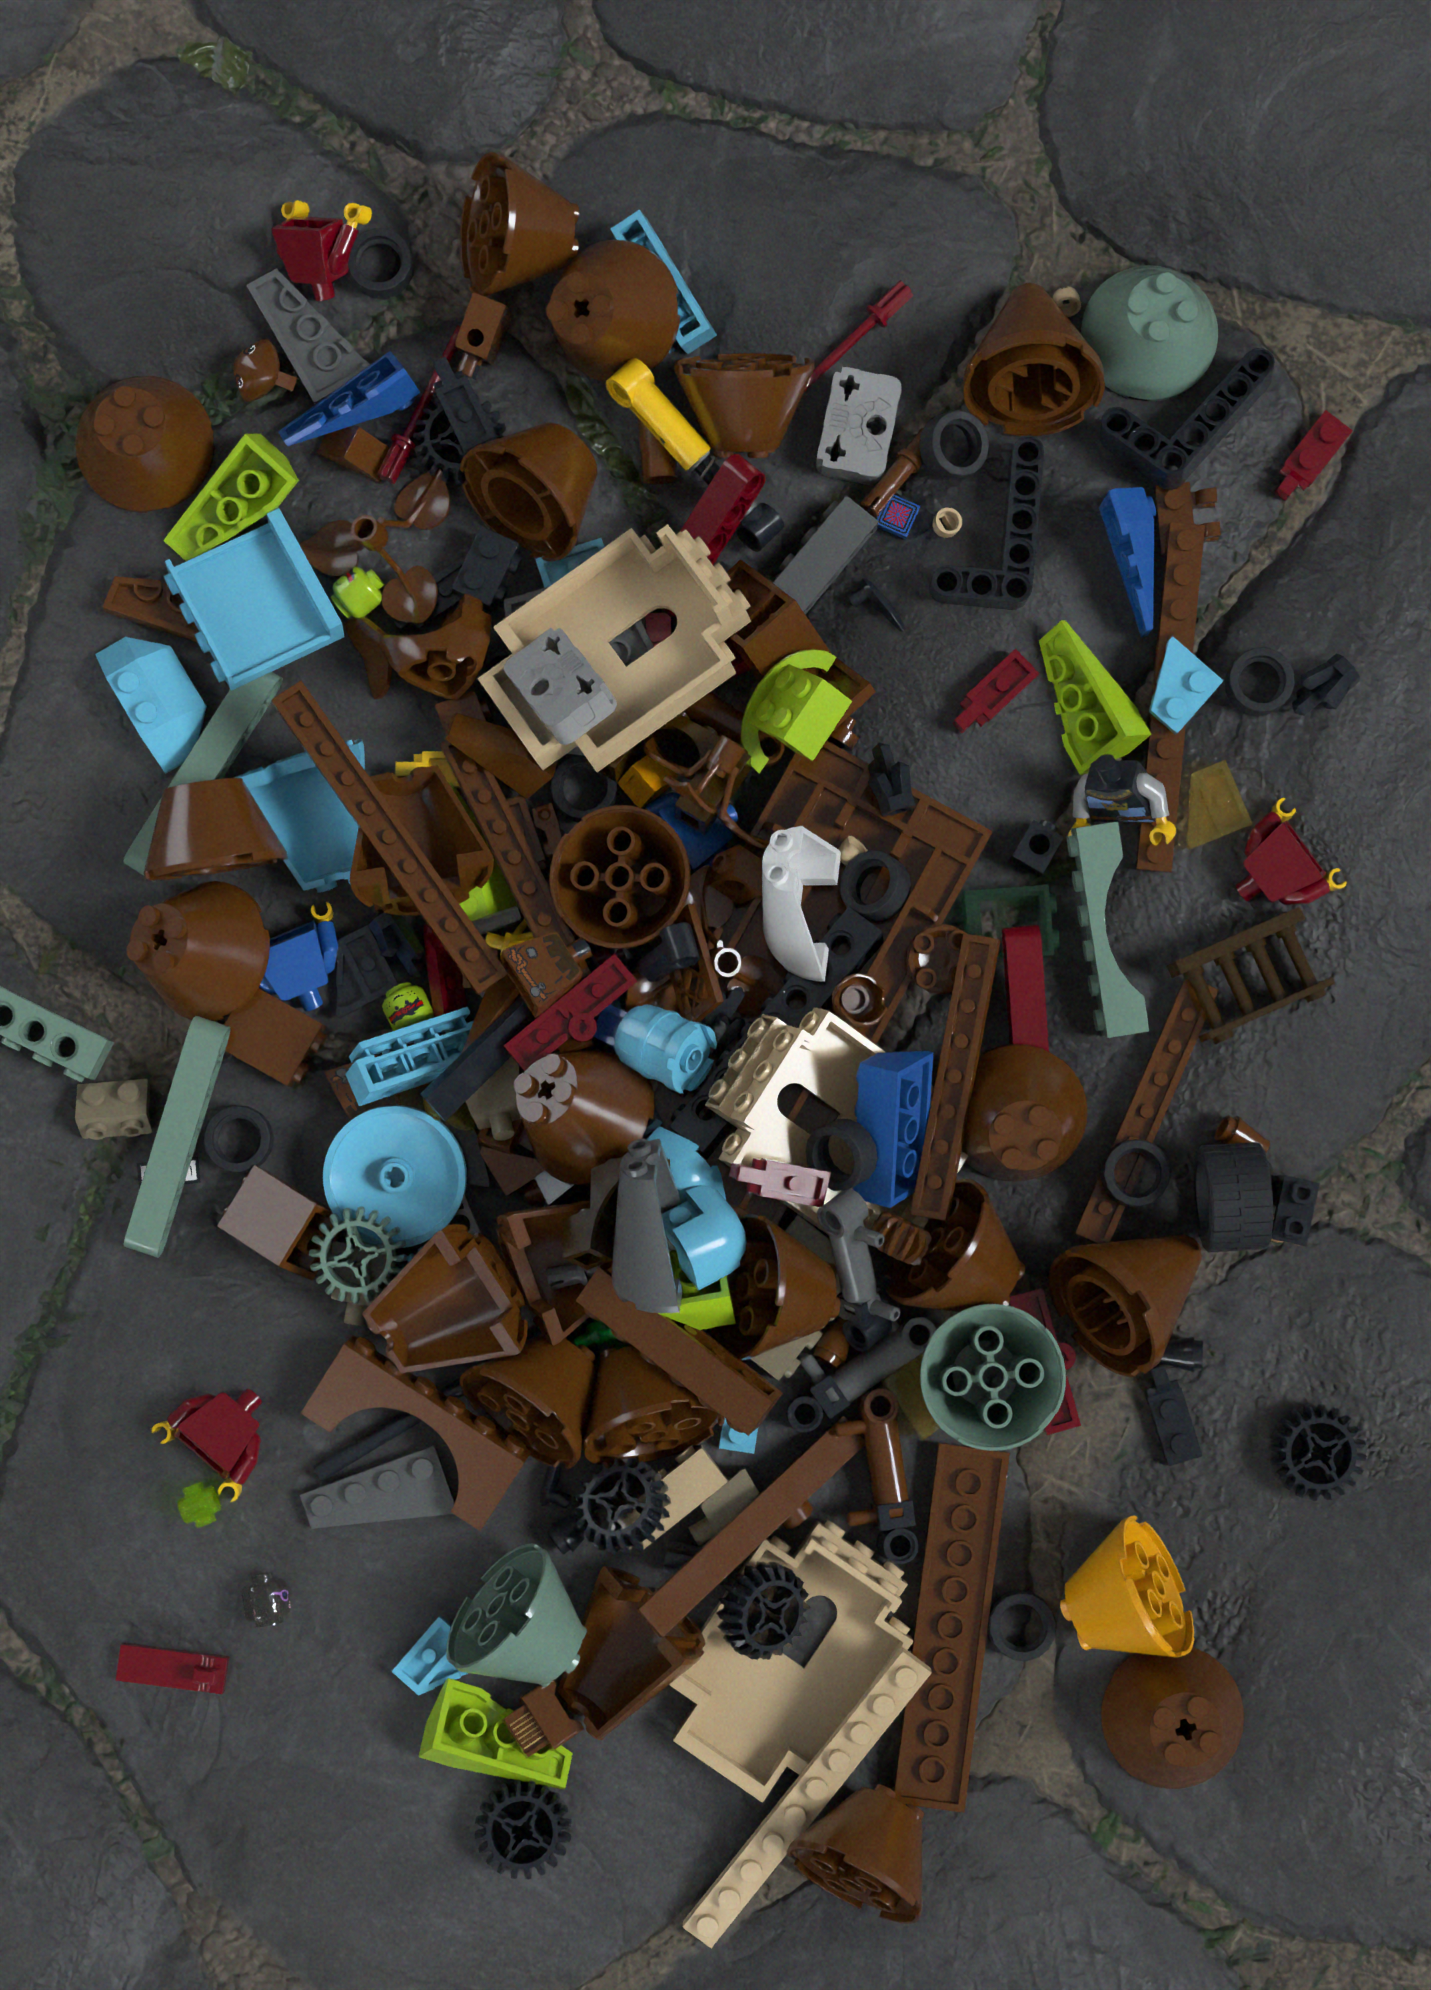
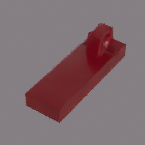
(172, 1668)

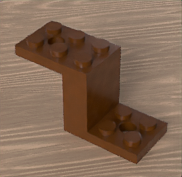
(781, 629)

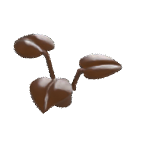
(336, 546)
(721, 760)
(749, 972)

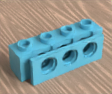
(694, 326)
(404, 1066)

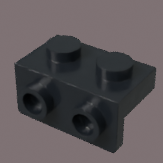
(488, 568)

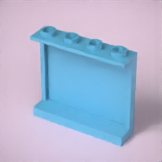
(255, 603)

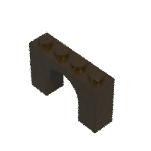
(698, 741)

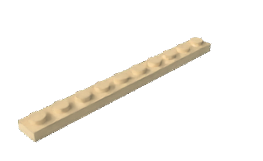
(807, 1797)

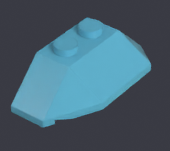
(155, 697)

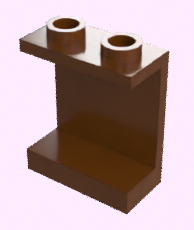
(274, 1037)

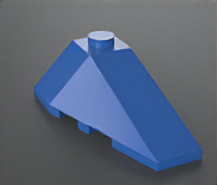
(366, 396)
(1131, 534)

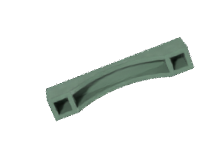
(1097, 856)

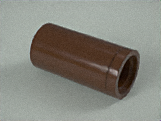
(656, 461)

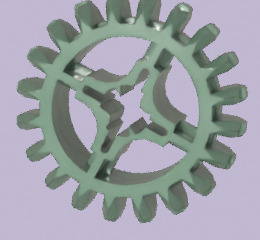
(355, 1239)

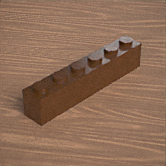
(685, 1354)

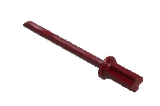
(879, 313)
(402, 444)

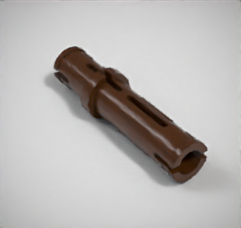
(907, 462)

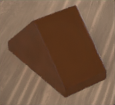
(355, 450)
(511, 1170)

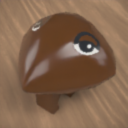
(258, 370)

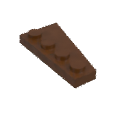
(148, 604)

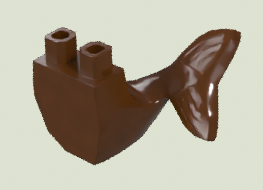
(437, 661)

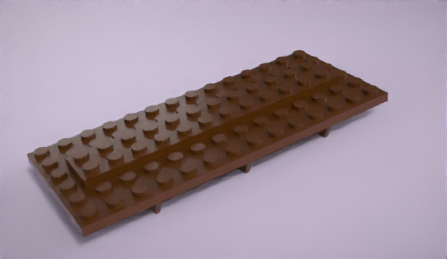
(834, 803)

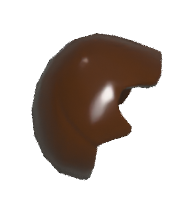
(859, 1000)

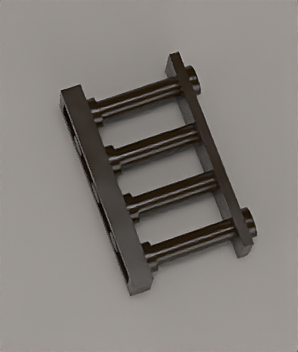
(1254, 942)

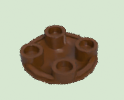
(934, 957)

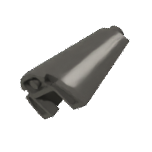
(641, 1248)

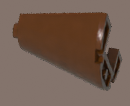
(438, 827)
(531, 1244)
(450, 1305)
(622, 1656)

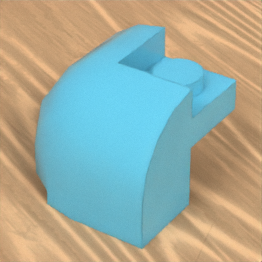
(686, 1164)
(705, 1236)

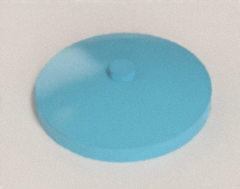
(400, 1166)

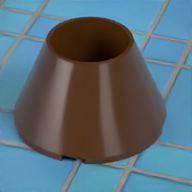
(532, 487)
(210, 831)

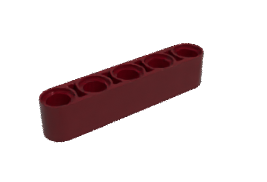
(724, 505)
(1025, 986)

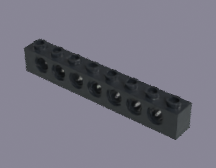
(842, 928)

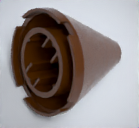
(1032, 368)
(1125, 1297)

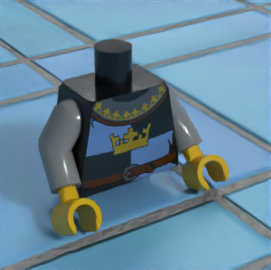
(1122, 794)

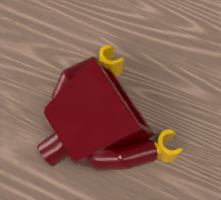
(315, 247)
(1282, 863)
(219, 1433)

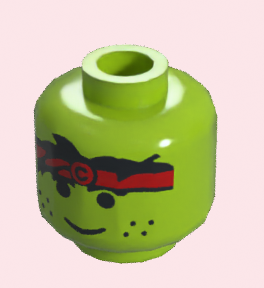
(357, 592)
(406, 1006)

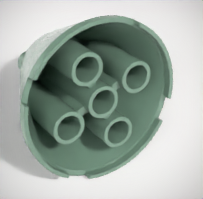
(1151, 332)
(992, 1377)
(518, 1622)

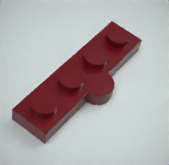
(571, 1014)
(1035, 1304)

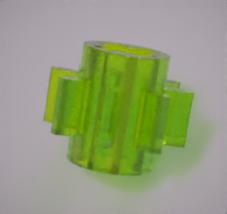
(199, 1504)

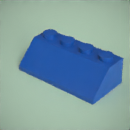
(895, 1112)

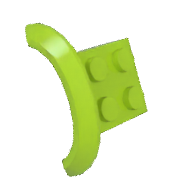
(793, 707)

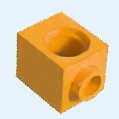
(645, 781)

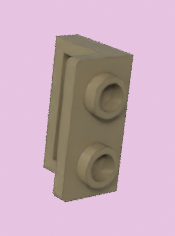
(113, 1109)

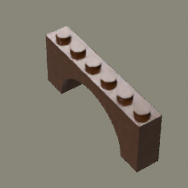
(483, 1455)

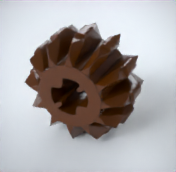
(902, 1238)

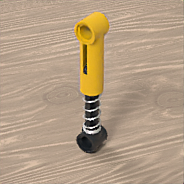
(635, 389)

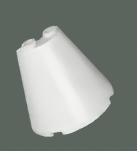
(789, 862)

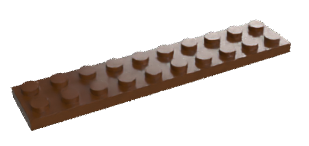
(952, 1626)

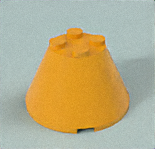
(1130, 1596)

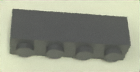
(825, 552)

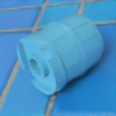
(665, 1047)

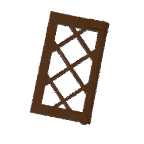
(706, 974)

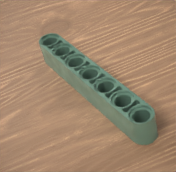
(214, 749)
(177, 1136)

